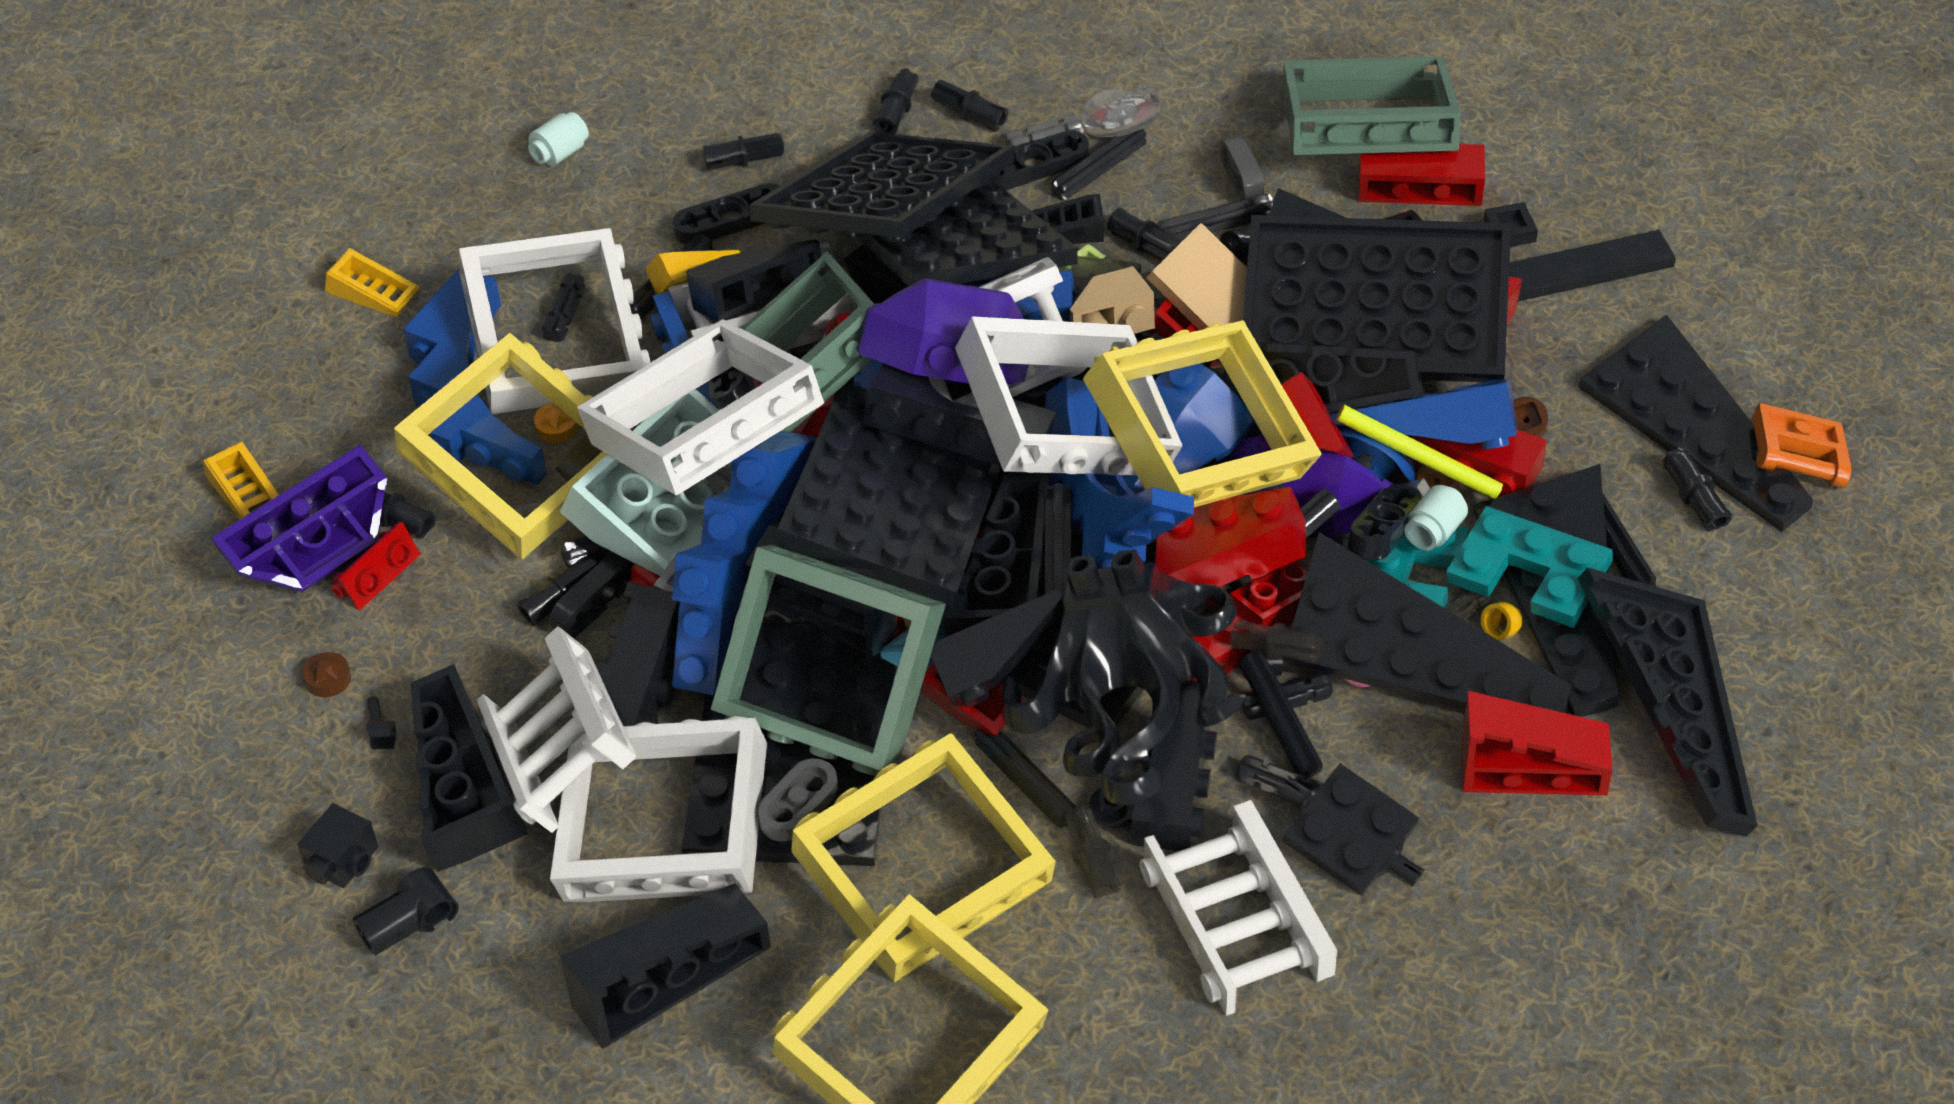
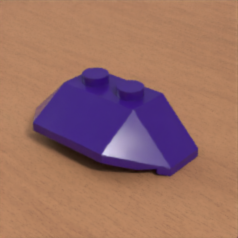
(925, 322)
(1342, 476)
(310, 525)

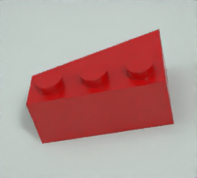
(1234, 539)
(1532, 750)

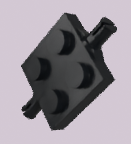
(1351, 829)

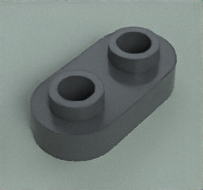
(793, 800)

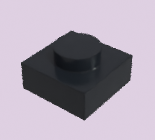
(1522, 225)

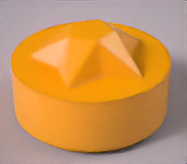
(554, 424)

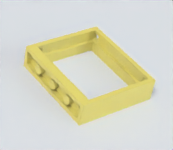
(1255, 381)
(460, 484)
(892, 781)
(835, 1088)

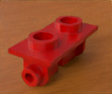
(376, 567)

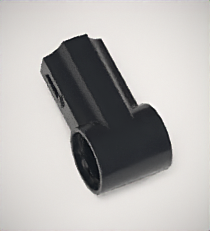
(417, 904)

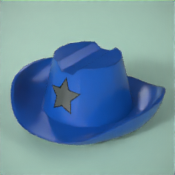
(1377, 456)

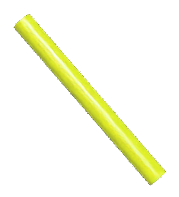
(1419, 452)

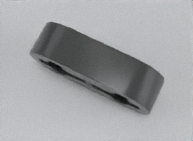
(1241, 167)

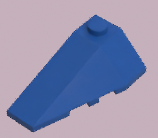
(1463, 414)
(1205, 417)

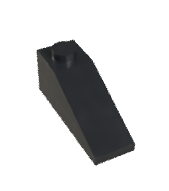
(748, 278)
(987, 652)

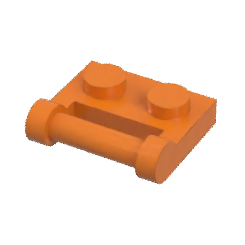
(1805, 435)

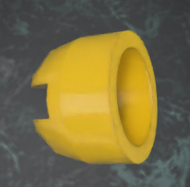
(1497, 614)

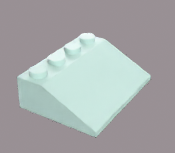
(634, 513)

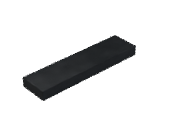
(1592, 264)

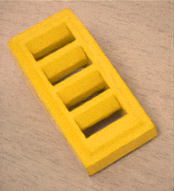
(353, 263)
(670, 267)
(230, 461)

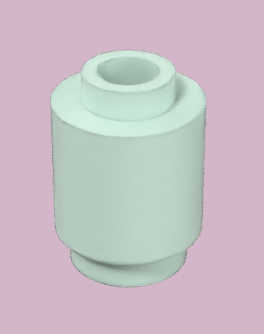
(557, 139)
(1435, 517)

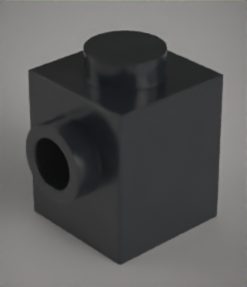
(338, 847)

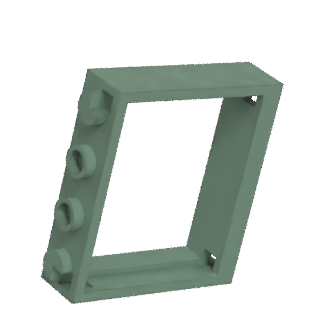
(1371, 128)
(801, 305)
(925, 622)

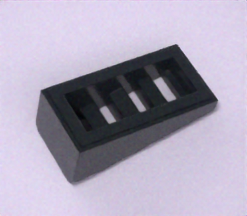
(1086, 217)

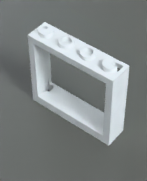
(479, 261)
(1055, 345)
(783, 398)
(667, 874)

